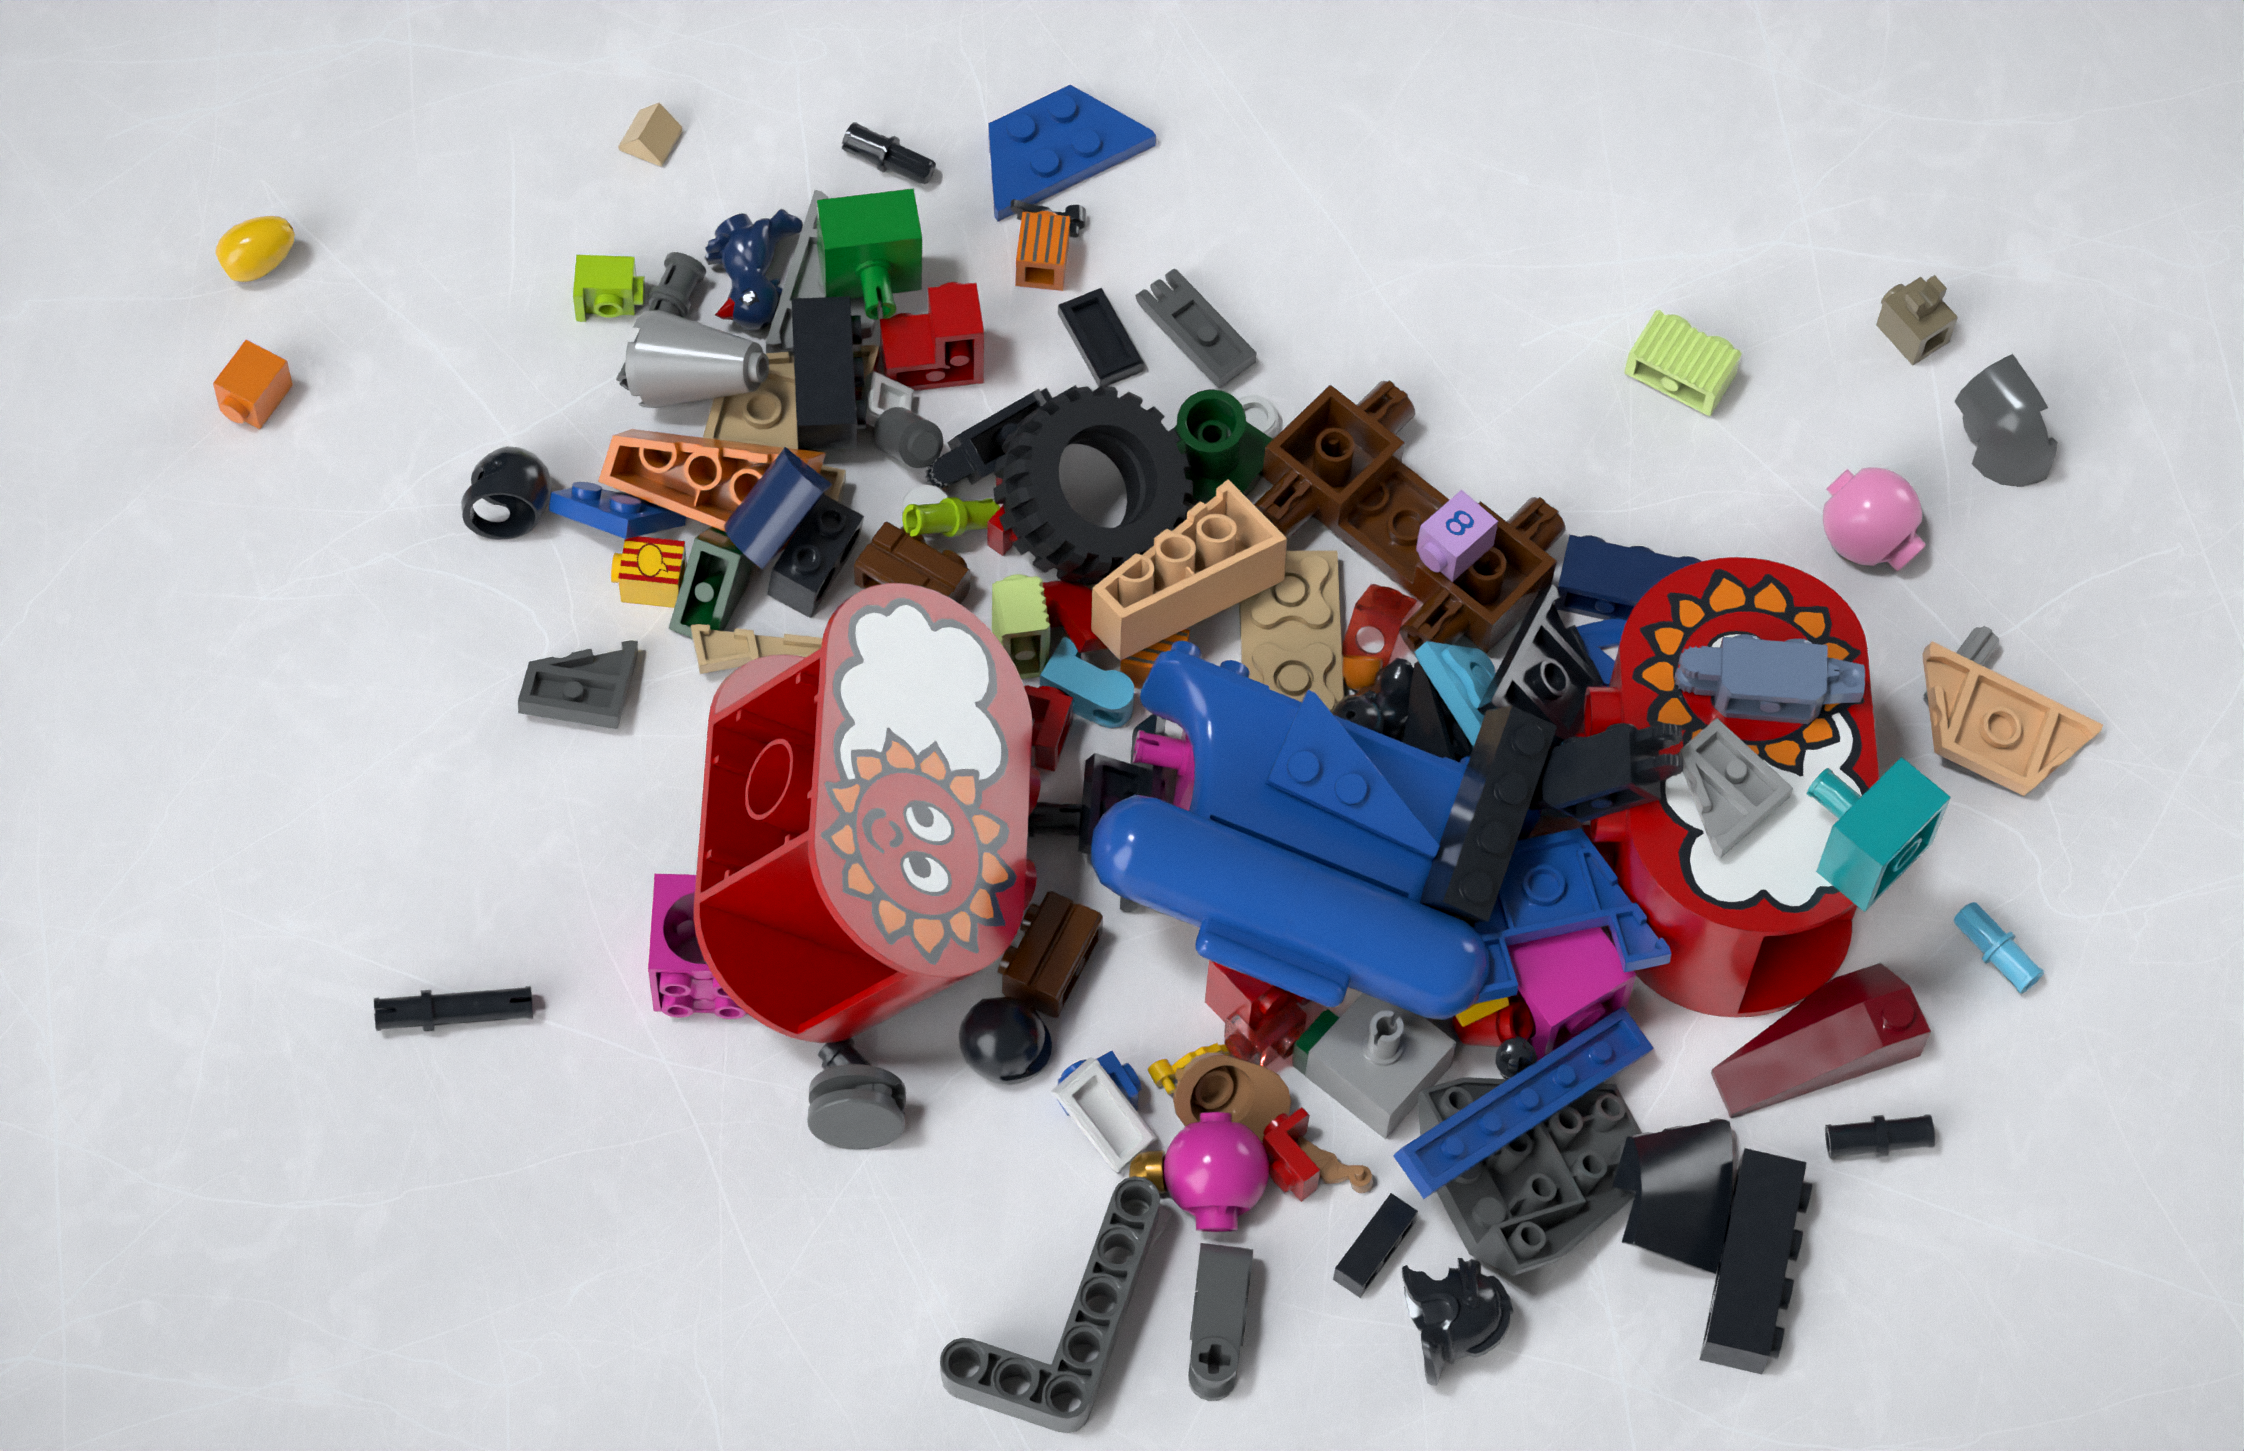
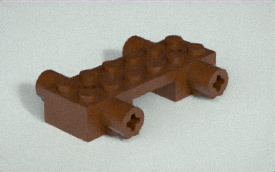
(1350, 476)

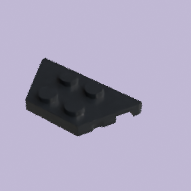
(1545, 670)

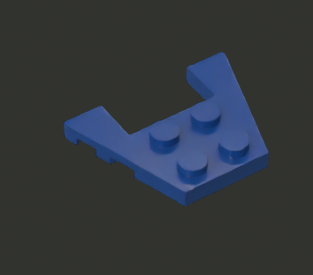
(1560, 888)

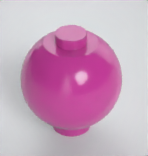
(1216, 1171)

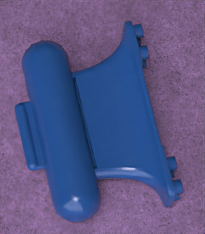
(1277, 879)

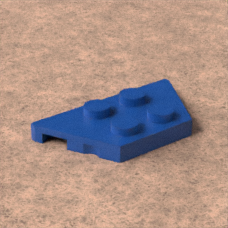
(1057, 146)

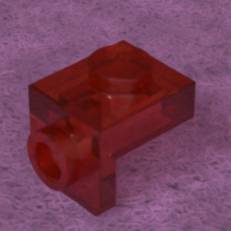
(1270, 1040)

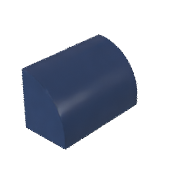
(775, 507)

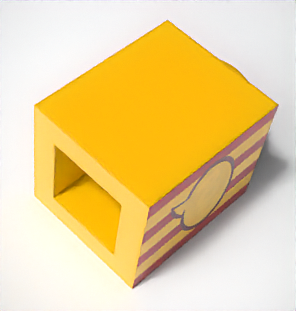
(650, 570)

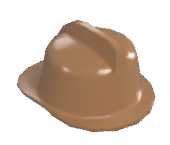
(1230, 1086)

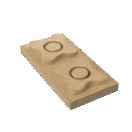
(1295, 630)

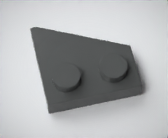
(580, 686)

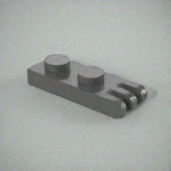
(1197, 328)

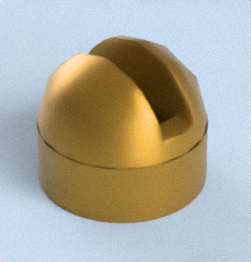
(1150, 1166)

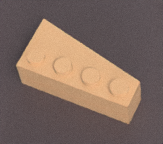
(1189, 574)

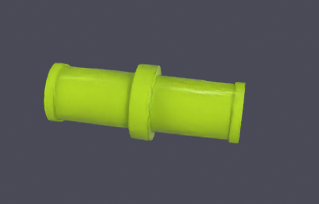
(948, 516)

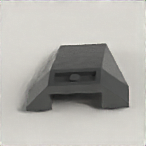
(1544, 1187)

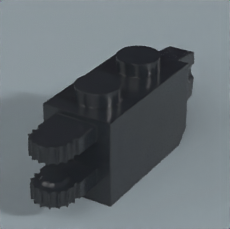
(978, 448)
(1607, 771)

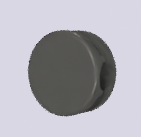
(856, 1106)

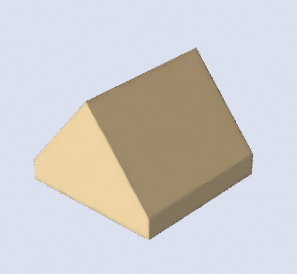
(651, 135)

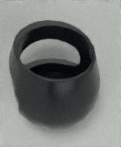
(512, 480)
(1003, 1038)

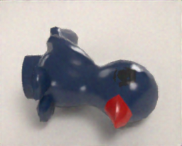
(746, 255)

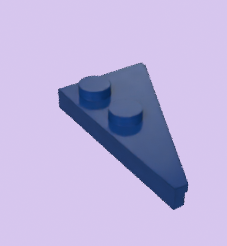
(1334, 774)

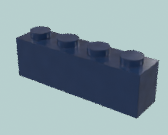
(1610, 578)

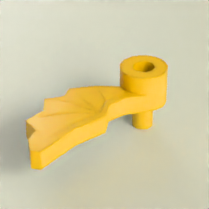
(1163, 1073)

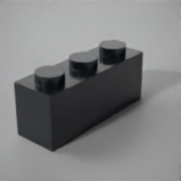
(827, 373)

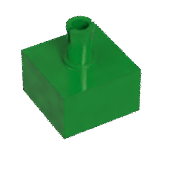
(870, 248)

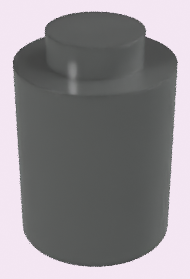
(908, 437)

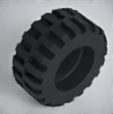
(1132, 441)

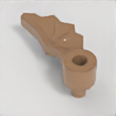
(1335, 1172)

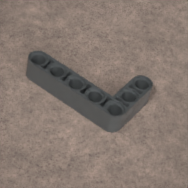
(1082, 1327)

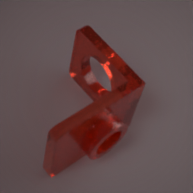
(1384, 610)

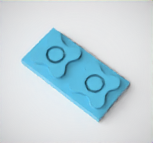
(1462, 681)

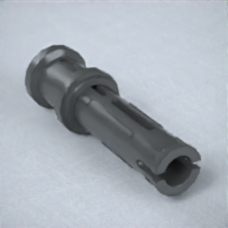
(673, 291)

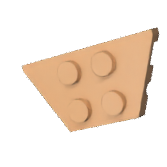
(1998, 723)

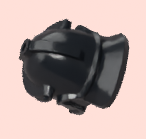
(1456, 1314)

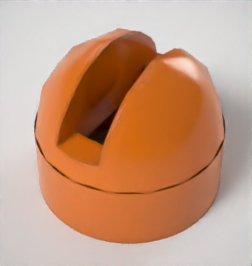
(1360, 670)

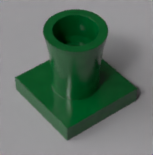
(1219, 444)

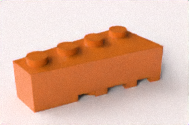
(691, 473)

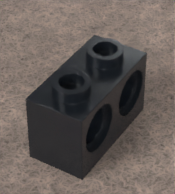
(815, 555)

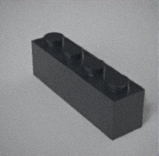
(1488, 814)
(1754, 1262)

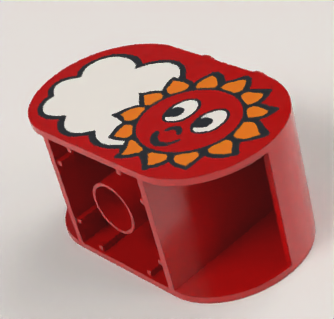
(865, 816)
(1759, 921)

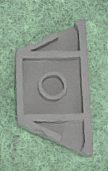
(805, 281)

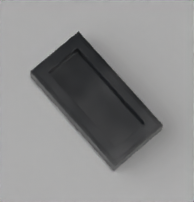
(1100, 338)

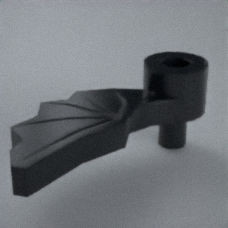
(1076, 212)

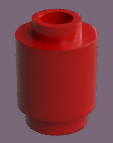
(1497, 1027)

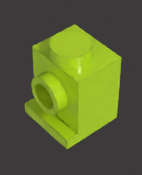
(606, 286)

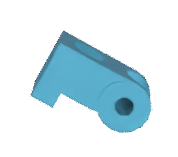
(1096, 693)

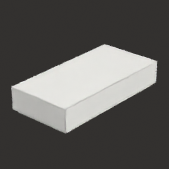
(1104, 1114)

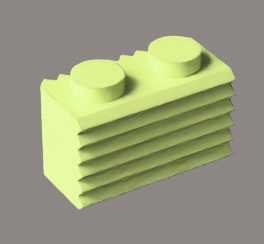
(1683, 362)
(1022, 622)

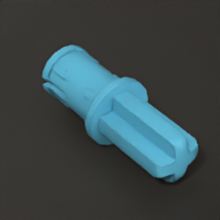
(1998, 947)

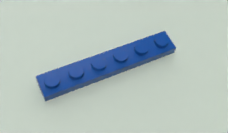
(1522, 1102)

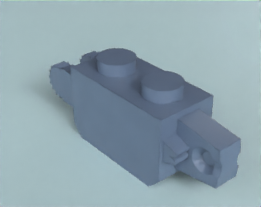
(1769, 678)

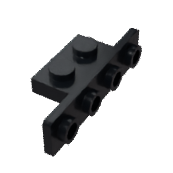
(1115, 780)

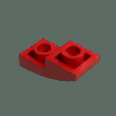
(1071, 607)

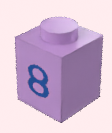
(1456, 536)

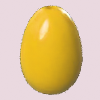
(254, 247)

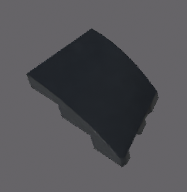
(1679, 1192)

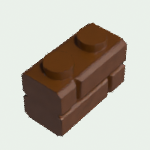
(908, 560)
(1051, 953)

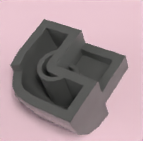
(2005, 419)

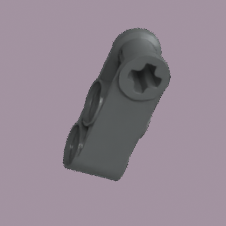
(1218, 1318)

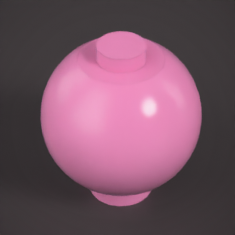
(1873, 517)

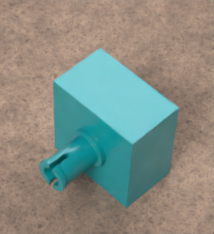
(1878, 831)

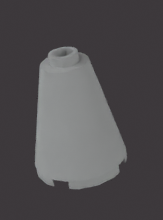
(689, 361)

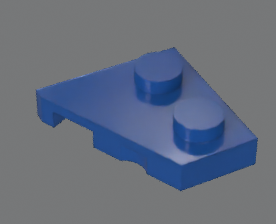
(612, 511)

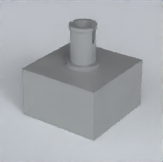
(1379, 1061)

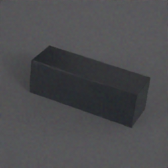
(1375, 1245)

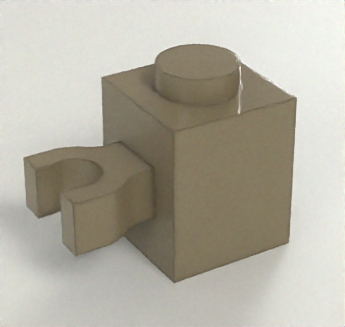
(1917, 318)

